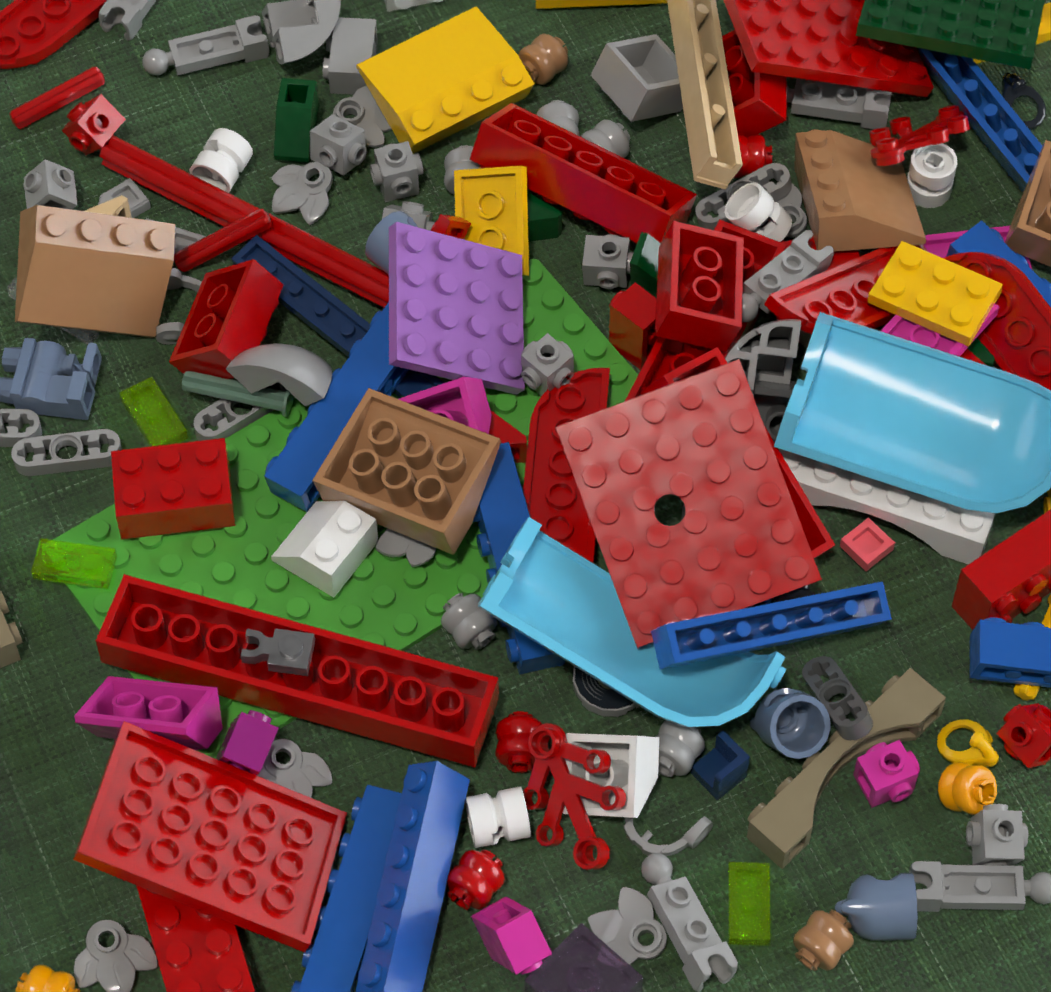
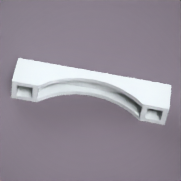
(945, 527)

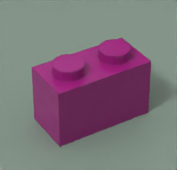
(248, 741)

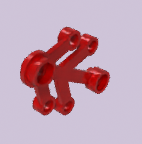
(891, 150)
(567, 791)

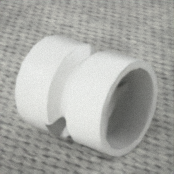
(222, 159)
(932, 175)
(756, 211)
(497, 817)

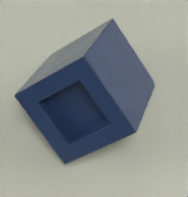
(722, 766)

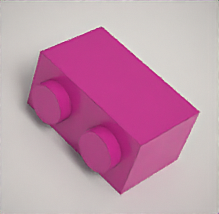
(512, 936)

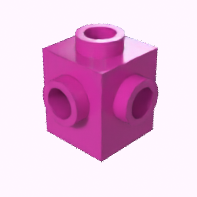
(886, 773)

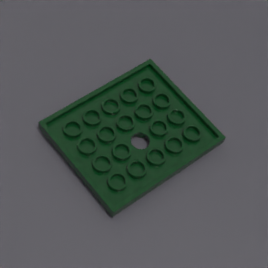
(973, 29)

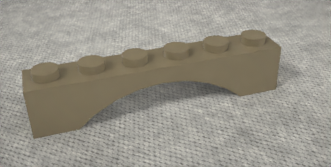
(786, 822)

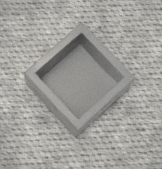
(640, 77)

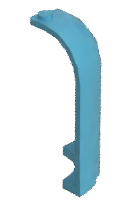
(919, 419)
(578, 616)

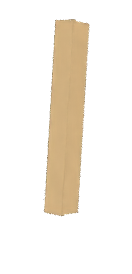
(705, 91)

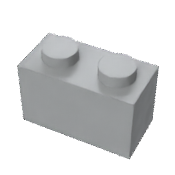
(349, 44)

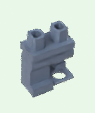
(41, 381)

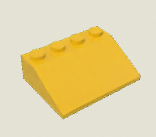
(445, 79)

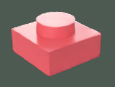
(867, 544)

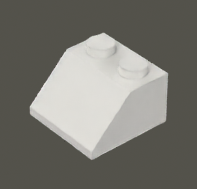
(328, 545)
(632, 768)

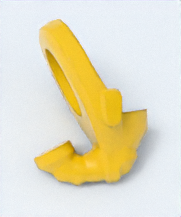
(981, 741)

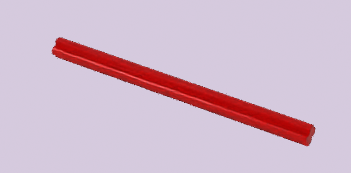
(226, 208)

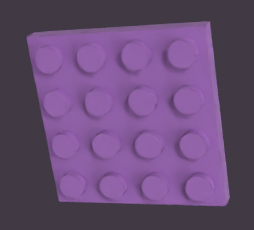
(455, 308)

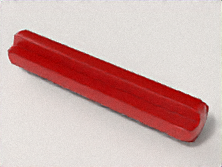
(57, 97)
(222, 240)

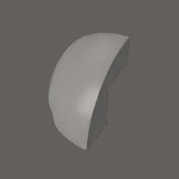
(299, 26)
(768, 351)
(294, 367)

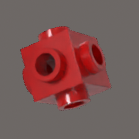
(92, 124)
(1028, 734)

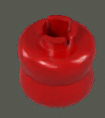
(754, 154)
(513, 739)
(475, 879)

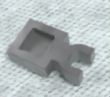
(285, 652)

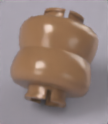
(544, 58)
(823, 940)

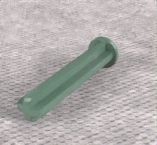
(235, 391)

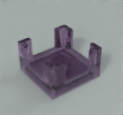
(584, 965)

